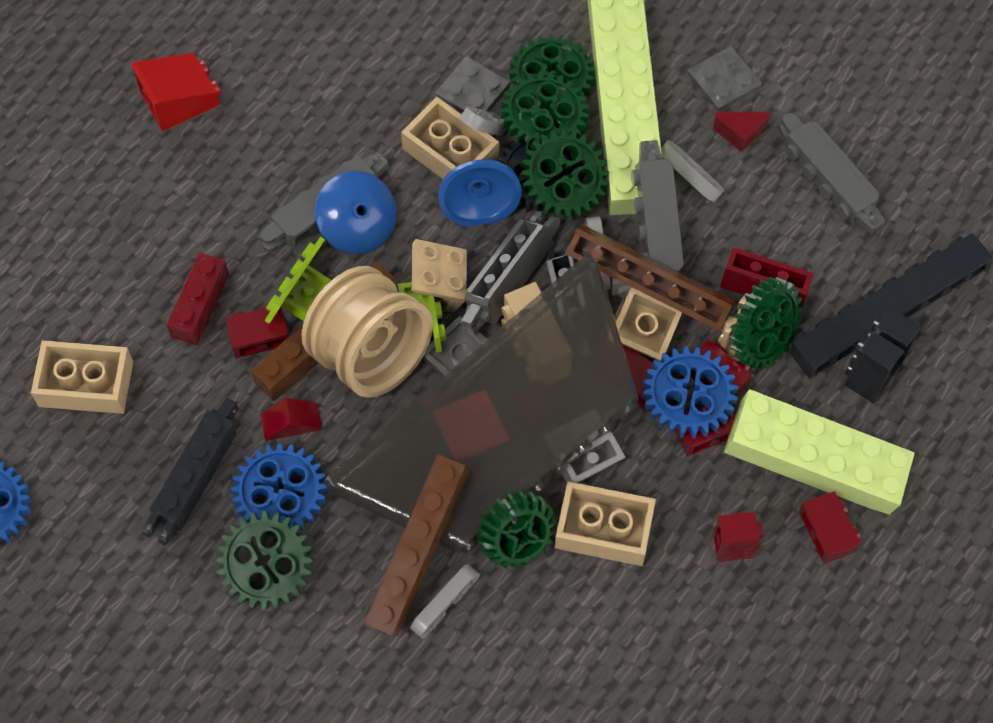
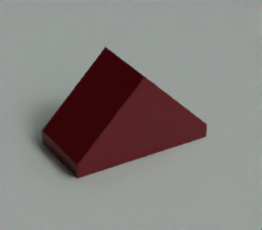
(740, 127)
(290, 418)

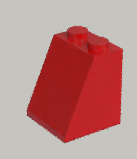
(176, 88)

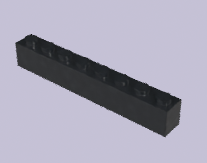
(906, 295)

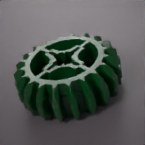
(519, 533)

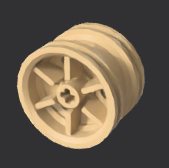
(367, 331)

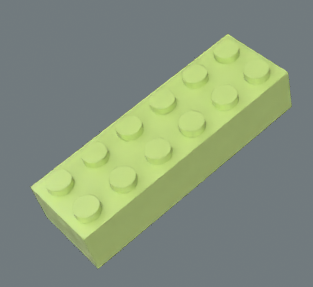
(819, 452)

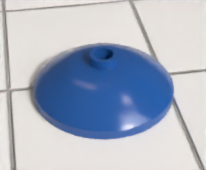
(479, 193)
(338, 216)

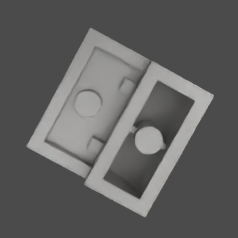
(600, 456)

